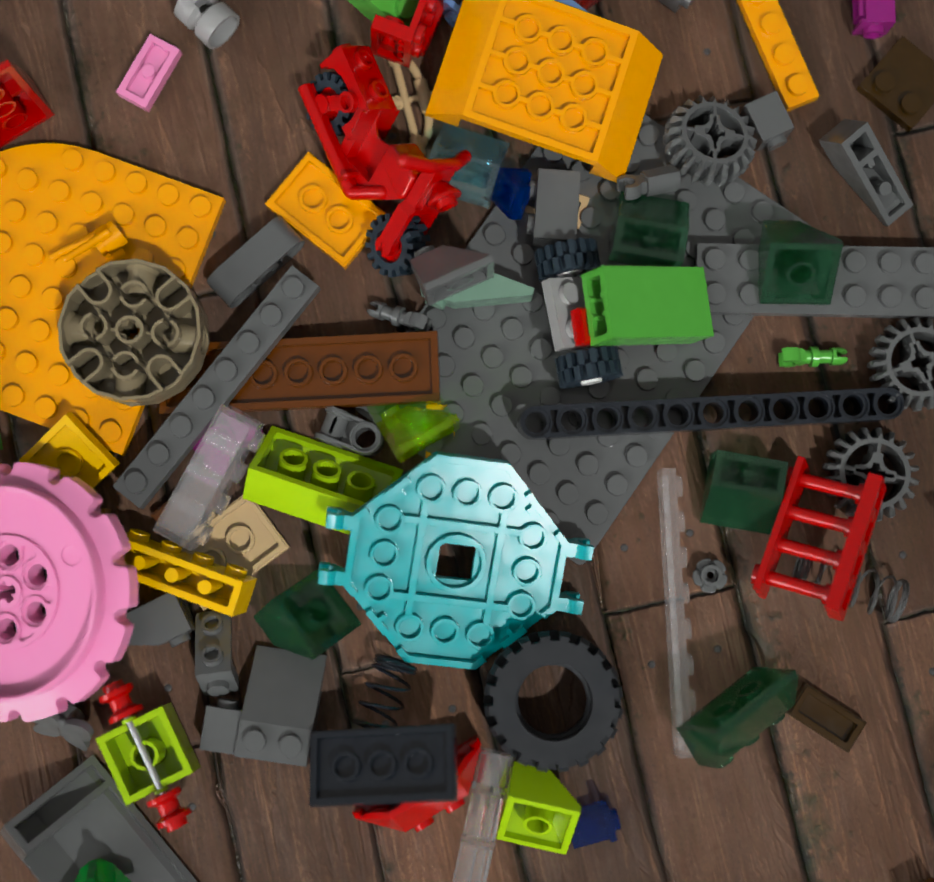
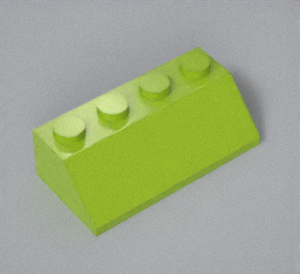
(309, 475)

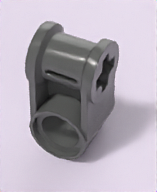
(344, 429)

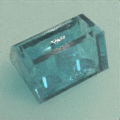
(479, 176)

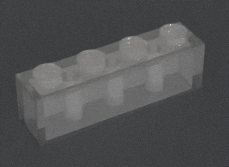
(209, 477)

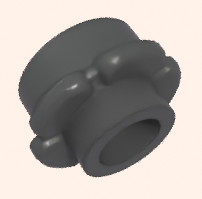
(700, 575)

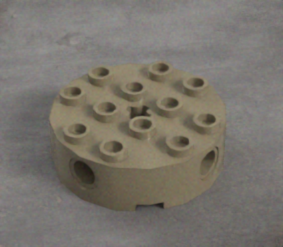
(111, 306)

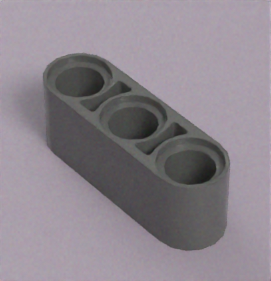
(255, 262)

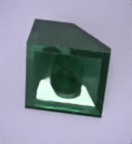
(797, 263)
(307, 618)

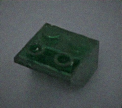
(650, 231)
(743, 491)

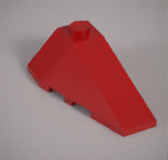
(20, 103)

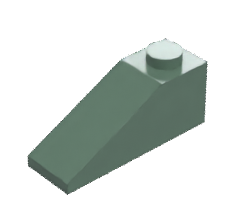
(490, 292)

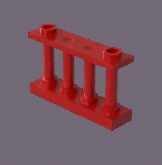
(845, 562)

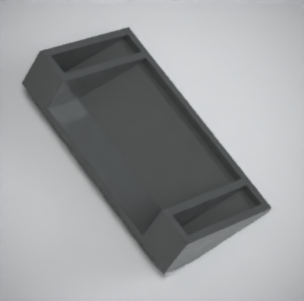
(88, 821)

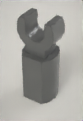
(649, 182)

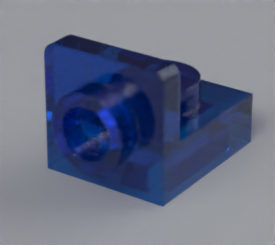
(512, 191)
(596, 825)

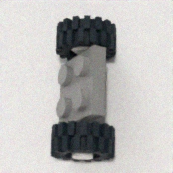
(560, 273)

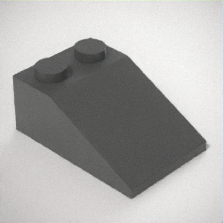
(280, 707)

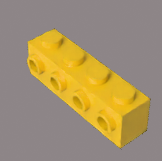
(189, 575)

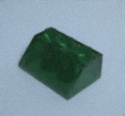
(739, 715)

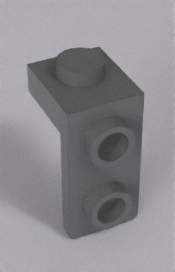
(214, 654)

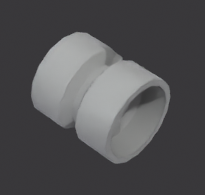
(211, 19)

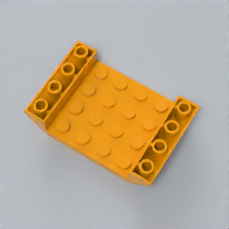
(548, 79)

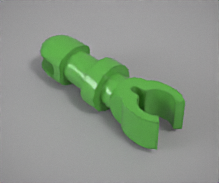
(813, 356)

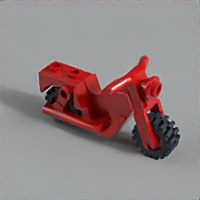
(360, 107)

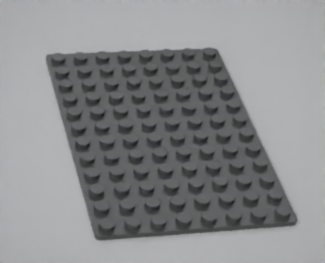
(504, 355)

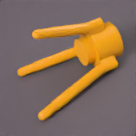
(105, 238)

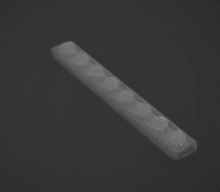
(675, 596)

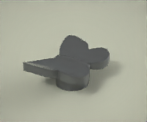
(67, 725)

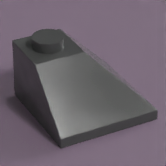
(449, 270)

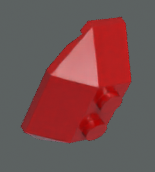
(419, 815)

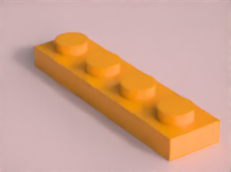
(779, 52)

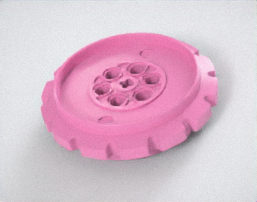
(84, 595)

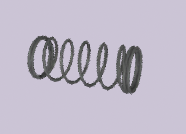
(801, 571)

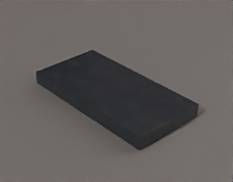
(383, 766)

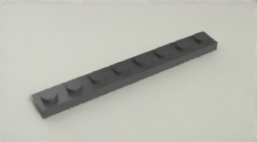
(216, 387)

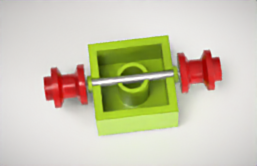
(147, 754)

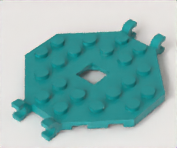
(458, 503)

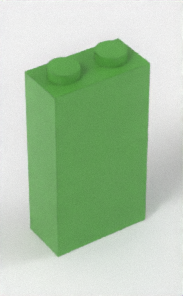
(646, 305)

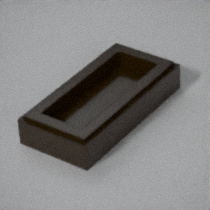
(826, 717)

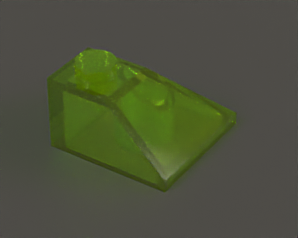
(415, 429)

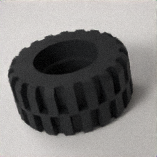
(565, 748)

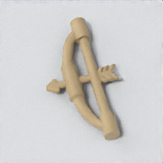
(404, 101)

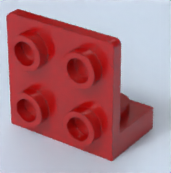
(399, 42)

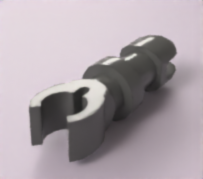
(400, 316)

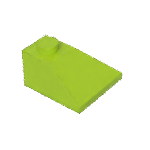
(538, 811)

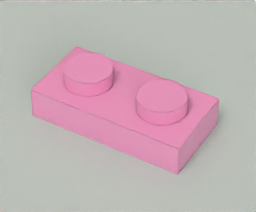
(149, 72)

